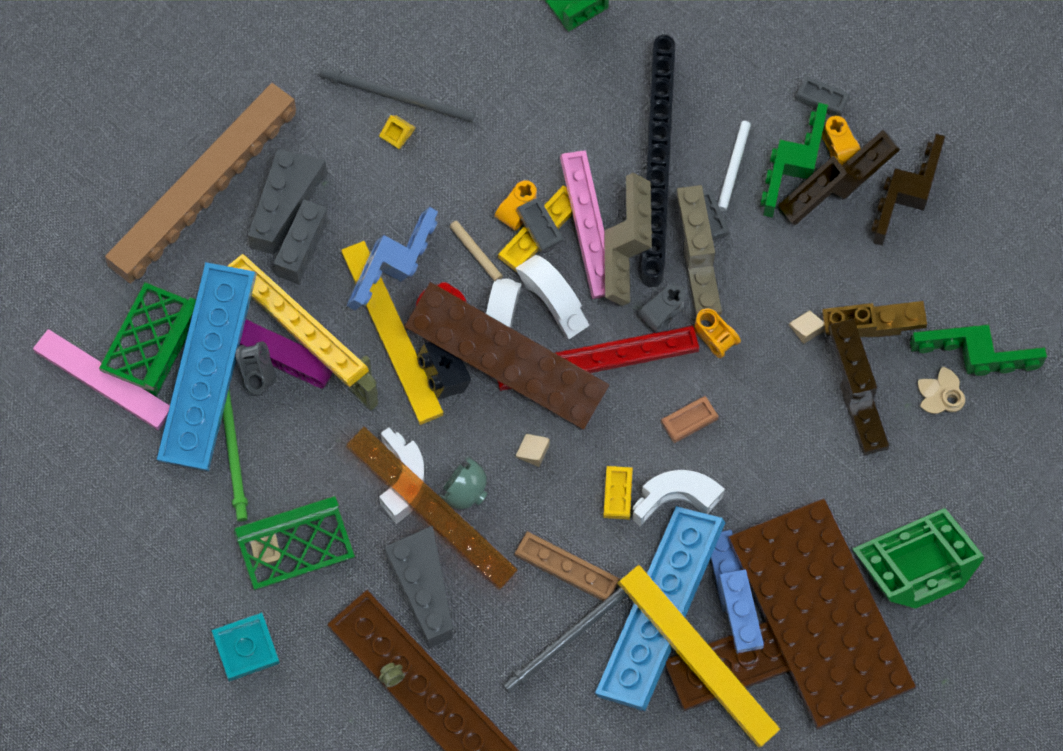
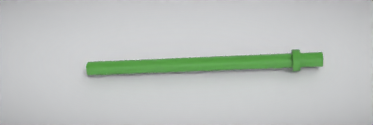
(239, 501)

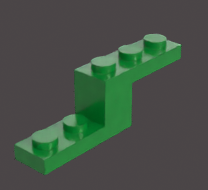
(794, 159)
(978, 350)

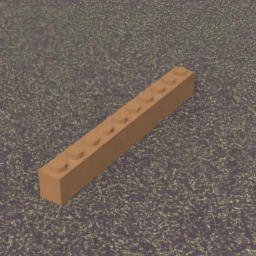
(201, 183)

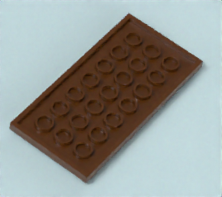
(821, 613)

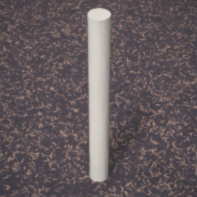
(734, 165)

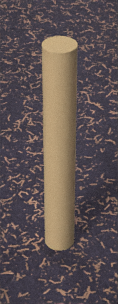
(475, 251)

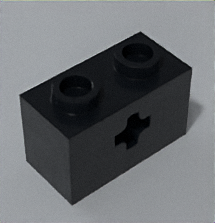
(444, 371)

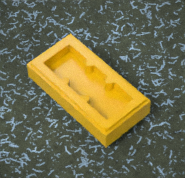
(618, 492)

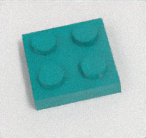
(245, 646)

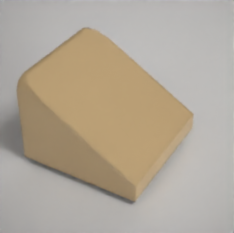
(807, 326)
(533, 449)

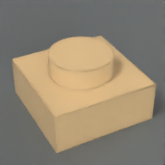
(270, 556)

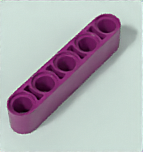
(288, 355)

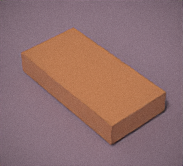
(689, 419)

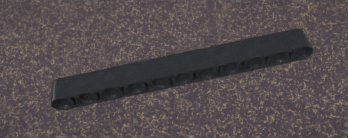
(659, 148)

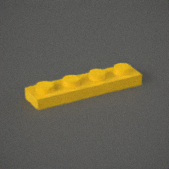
(522, 245)

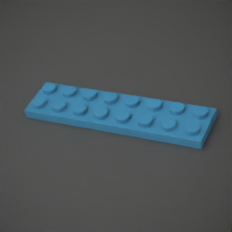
(206, 367)
(677, 572)

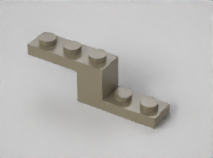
(627, 239)
(698, 249)

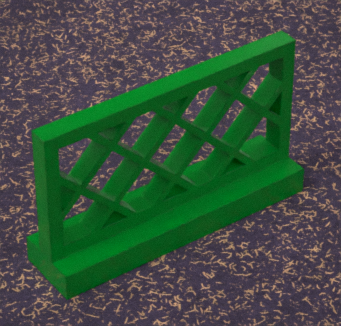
(167, 353)
(293, 520)

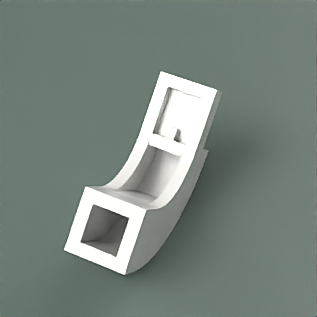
(555, 292)
(503, 300)
(412, 458)
(677, 485)

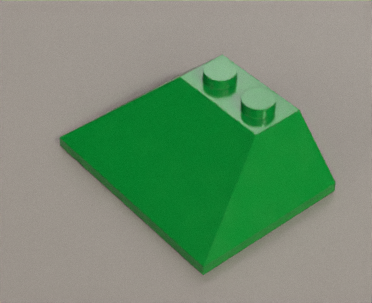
(921, 560)

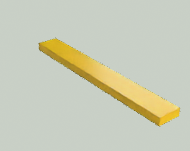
(303, 325)
(395, 339)
(699, 656)

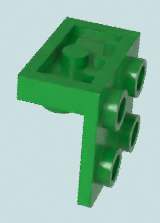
(576, 12)

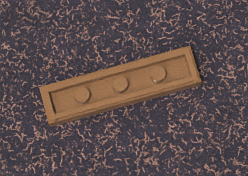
(566, 567)

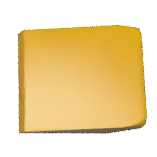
(396, 131)

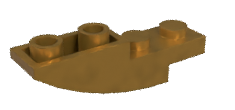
(879, 320)

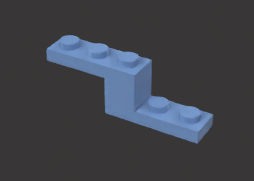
(393, 259)
(735, 596)

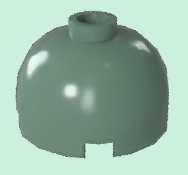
(466, 486)

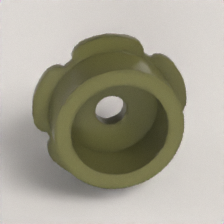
(391, 674)

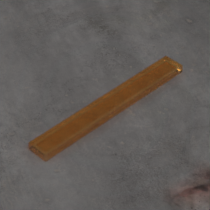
(431, 508)

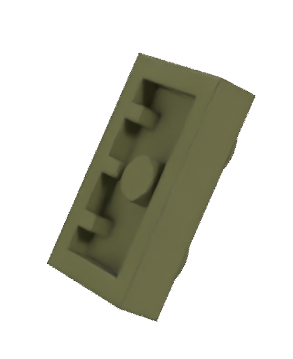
(365, 387)

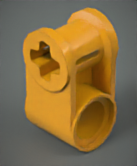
(839, 139)
(507, 210)
(718, 336)

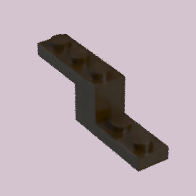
(839, 177)
(907, 189)
(858, 387)

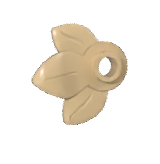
(938, 391)

